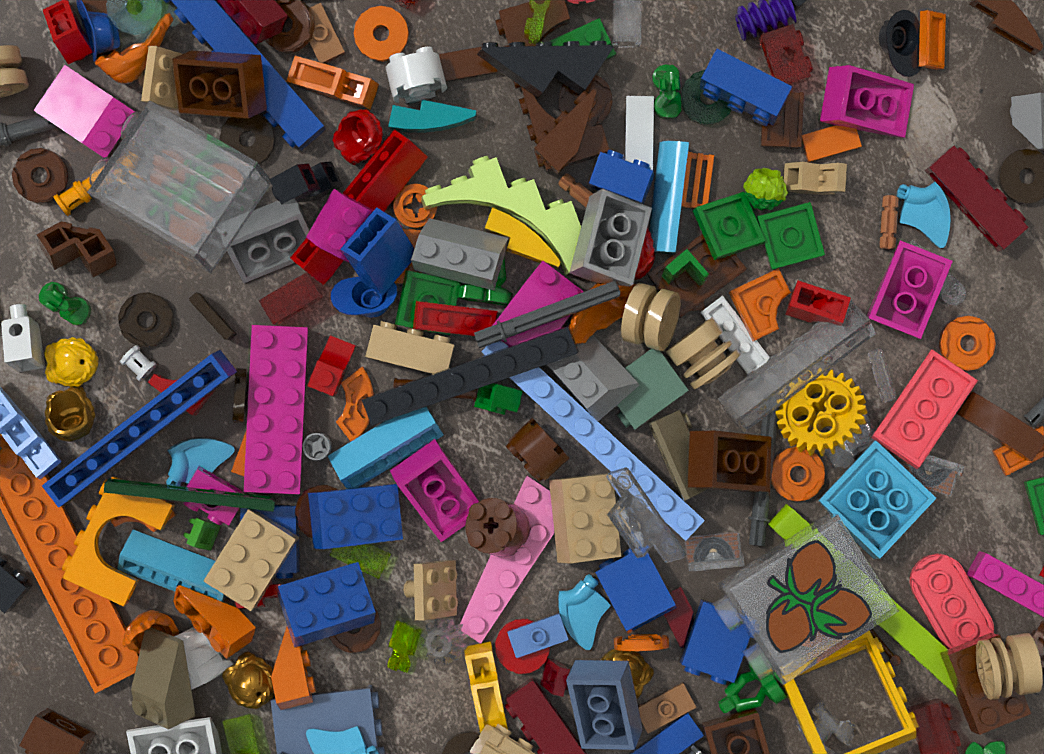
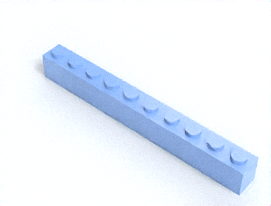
(603, 445)

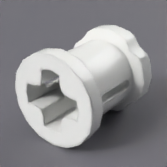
(147, 366)

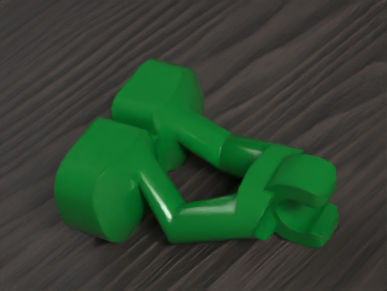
(667, 81)
(499, 296)
(56, 298)
(769, 687)

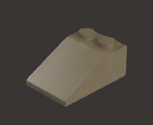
(162, 681)

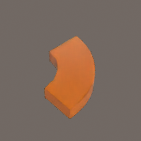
(354, 417)

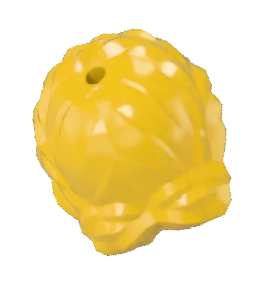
(64, 362)

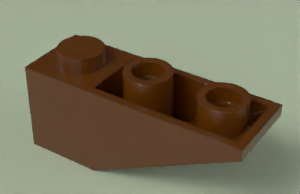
(563, 142)

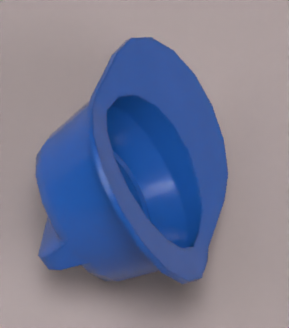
(100, 31)
(356, 298)

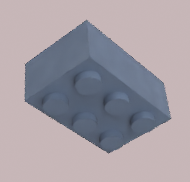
(604, 704)

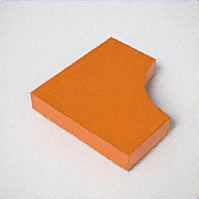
(759, 302)

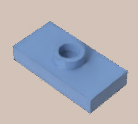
(537, 635)

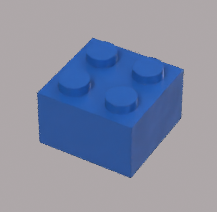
(622, 177)

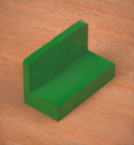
(687, 262)

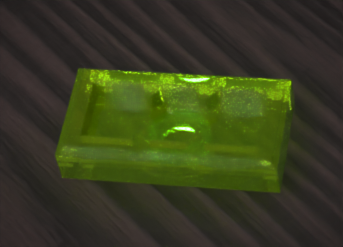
(370, 557)
(241, 735)

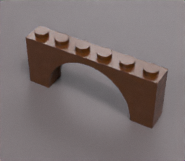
(512, 25)

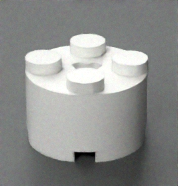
(415, 75)

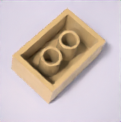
(581, 518)
(251, 559)

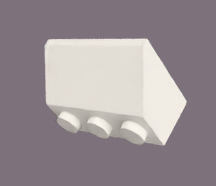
(189, 737)

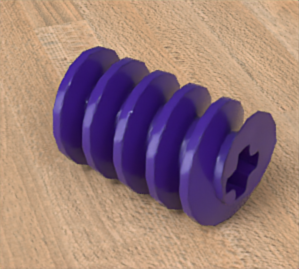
(763, 15)

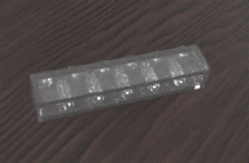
(795, 368)

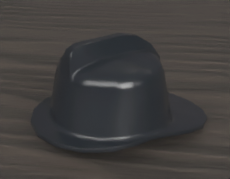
(901, 42)

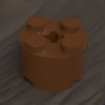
(537, 449)
(483, 530)

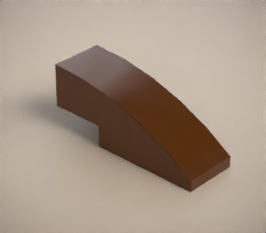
(1010, 23)
(1001, 426)

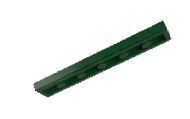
(189, 494)

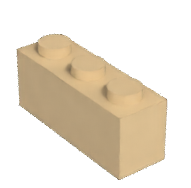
(409, 348)

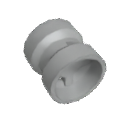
(317, 446)

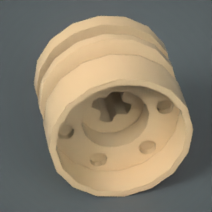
(703, 353)
(1009, 666)

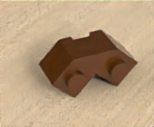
(66, 242)

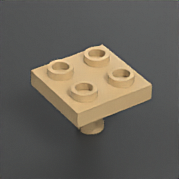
(159, 78)
(433, 589)

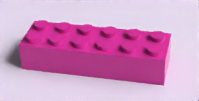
(276, 409)

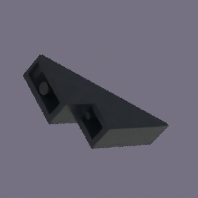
(537, 65)

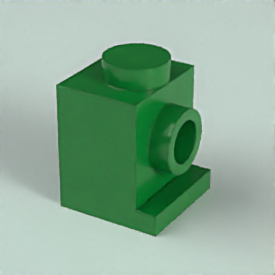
(498, 398)

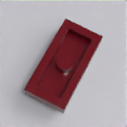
(555, 677)

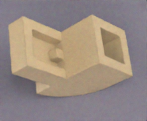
(815, 178)

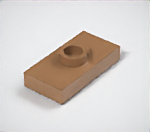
(324, 39)
(665, 707)

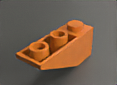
(220, 622)
(290, 675)

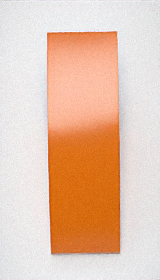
(332, 82)

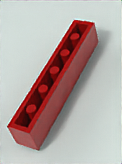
(373, 187)

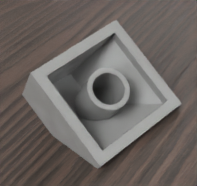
(1028, 117)

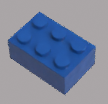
(744, 88)
(355, 516)
(326, 604)

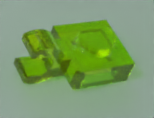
(535, 25)
(404, 643)

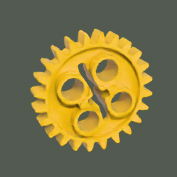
(843, 421)

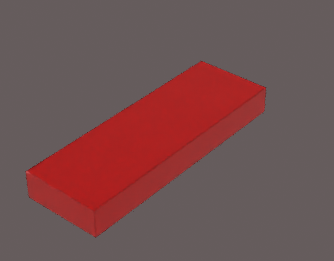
(452, 318)

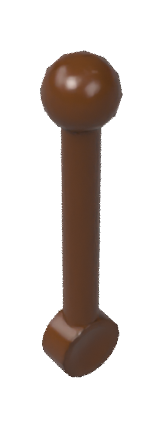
(893, 659)

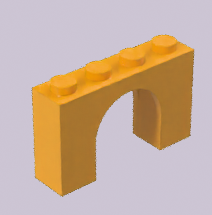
(87, 565)

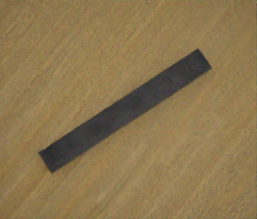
(470, 375)

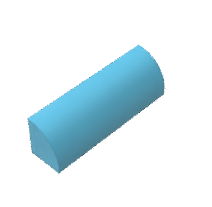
(668, 195)
(384, 447)
(166, 564)

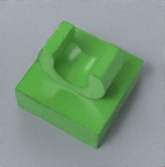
(202, 533)

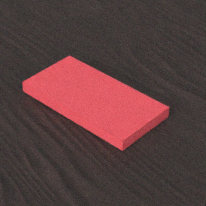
(924, 409)

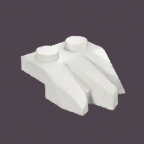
(202, 660)

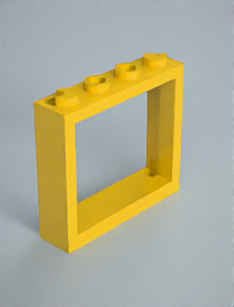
(885, 674)

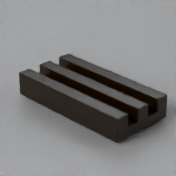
(212, 316)

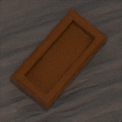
(464, 65)

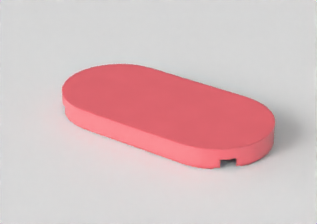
(949, 600)

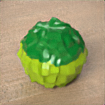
(765, 188)

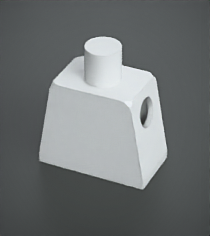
(22, 341)

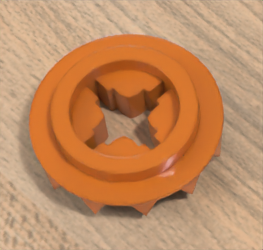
(407, 216)

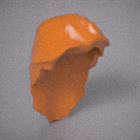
(131, 62)
(599, 317)
(135, 630)

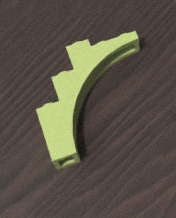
(487, 187)

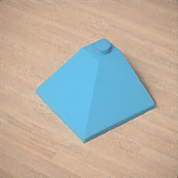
(877, 500)

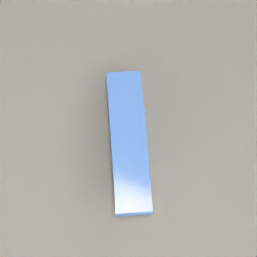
(25, 438)

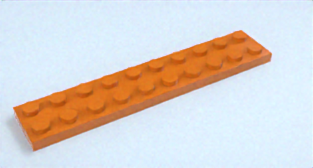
(46, 541)

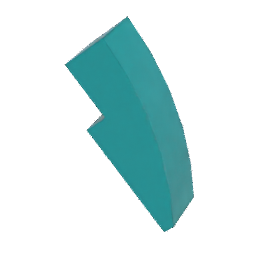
(429, 118)

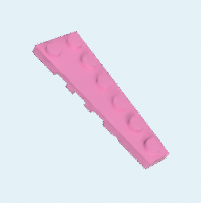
(505, 574)

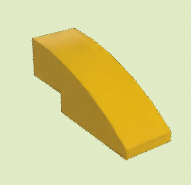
(521, 238)
(485, 685)

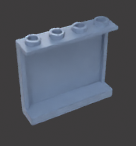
(327, 712)

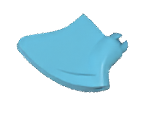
(926, 211)
(193, 453)
(582, 610)
(338, 742)

